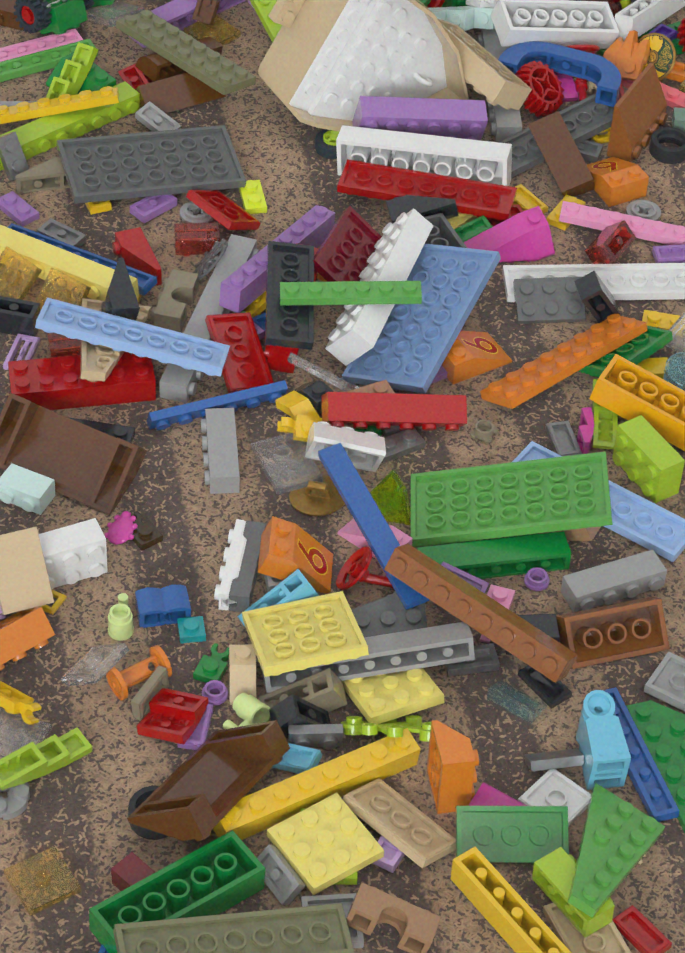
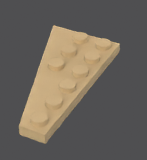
(99, 360)

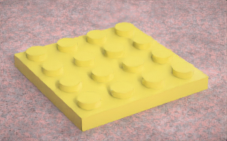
(304, 634)

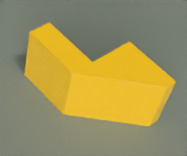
(295, 403)

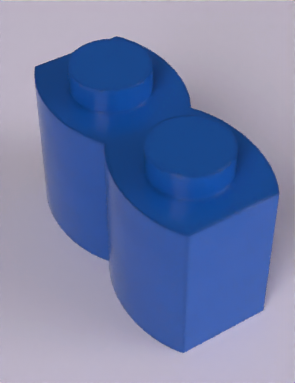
(162, 605)

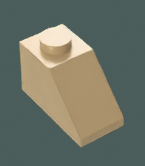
(242, 670)

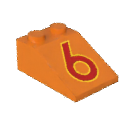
(618, 180)
(473, 355)
(289, 548)

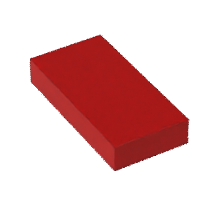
(641, 932)

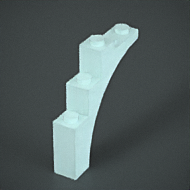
(466, 16)

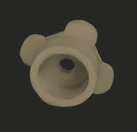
(484, 430)

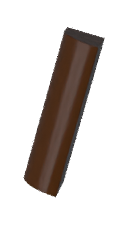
(159, 68)
(177, 93)
(562, 155)

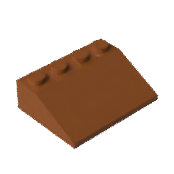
(637, 116)

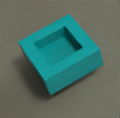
(191, 629)

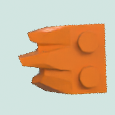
(629, 55)

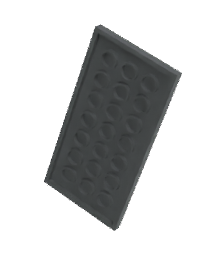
(150, 164)

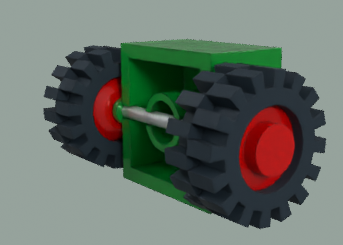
(51, 15)

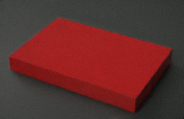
(223, 209)

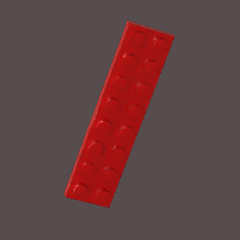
(390, 182)

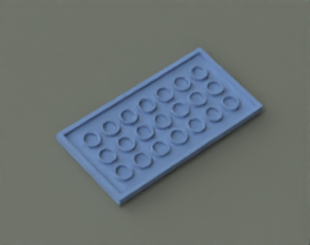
(422, 334)

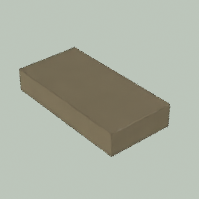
(152, 686)

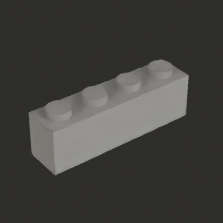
(221, 451)
(613, 581)

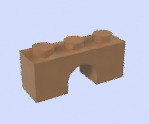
(413, 923)

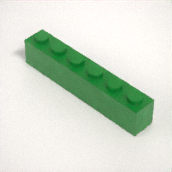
(505, 555)

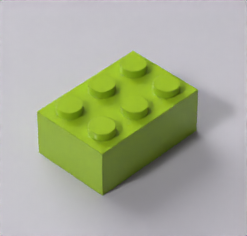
(648, 459)

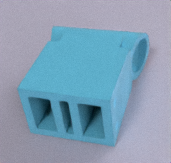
(602, 742)

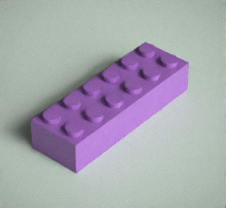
(423, 116)

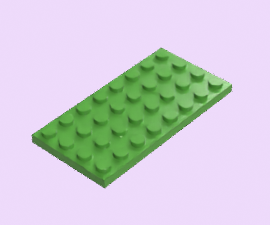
(510, 499)

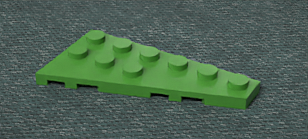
(610, 848)

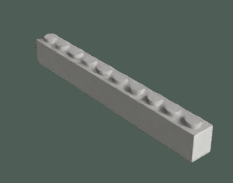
(181, 383)

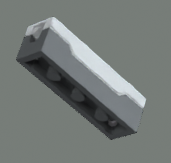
(241, 566)

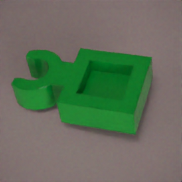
(212, 667)

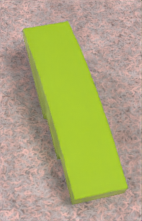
(73, 72)
(604, 425)
(43, 758)

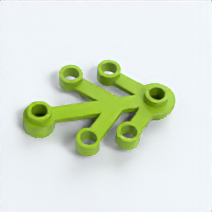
(392, 728)

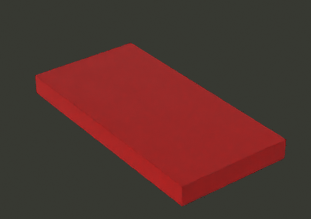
(245, 363)

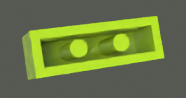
(554, 876)

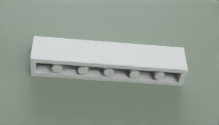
(644, 15)

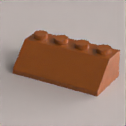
(614, 631)

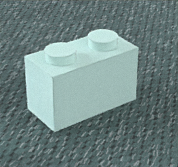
(26, 489)

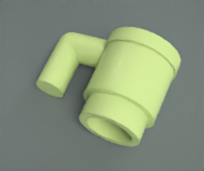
(120, 619)
(250, 710)

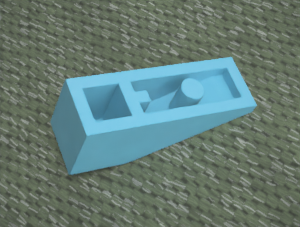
(291, 589)

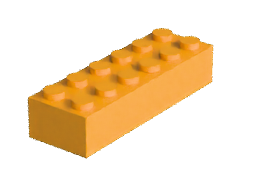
(637, 392)

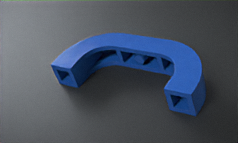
(569, 62)

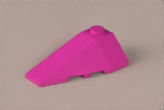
(517, 238)

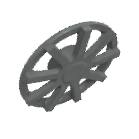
(211, 258)

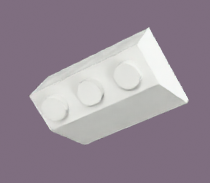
(364, 449)

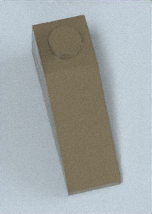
(42, 177)
(320, 689)

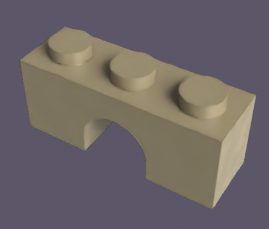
(171, 303)

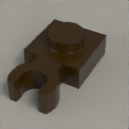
(146, 533)

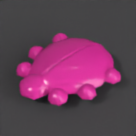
(121, 529)

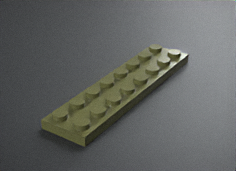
(186, 52)
(266, 931)

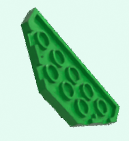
(665, 739)

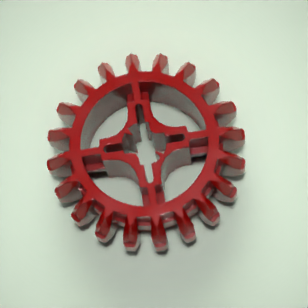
(546, 88)

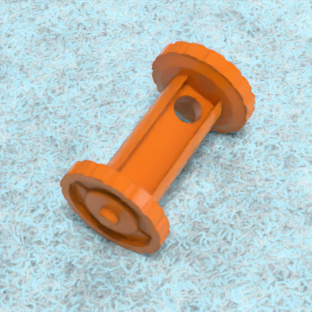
(137, 673)

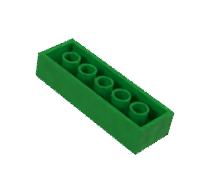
(193, 886)

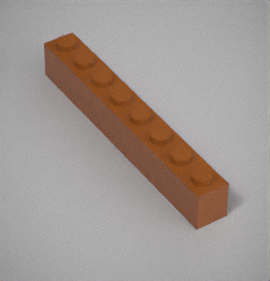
(481, 612)

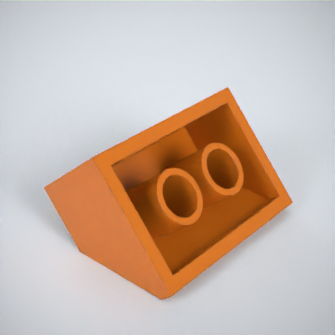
(22, 632)
(451, 768)

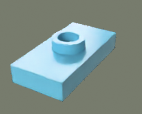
(299, 759)

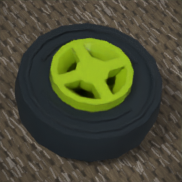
(326, 143)

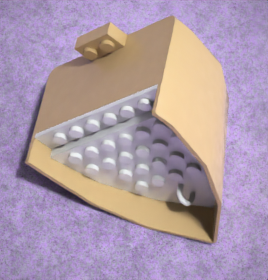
(354, 49)

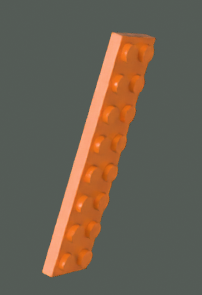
(563, 361)

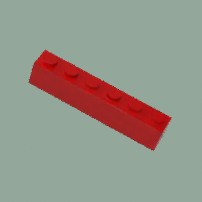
(394, 410)

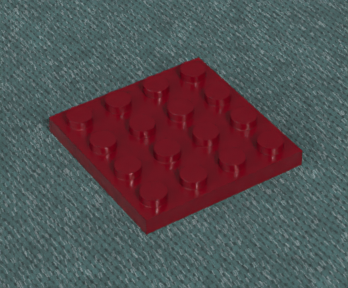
(346, 248)

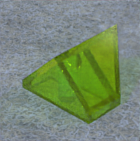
(393, 499)

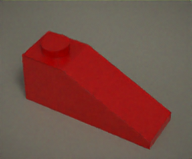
(136, 252)

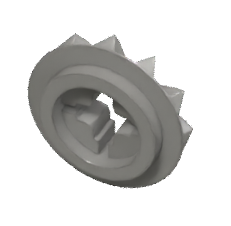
(635, 207)
(189, 211)

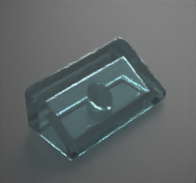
(515, 701)

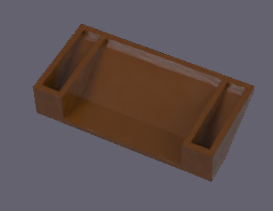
(79, 458)
(212, 781)

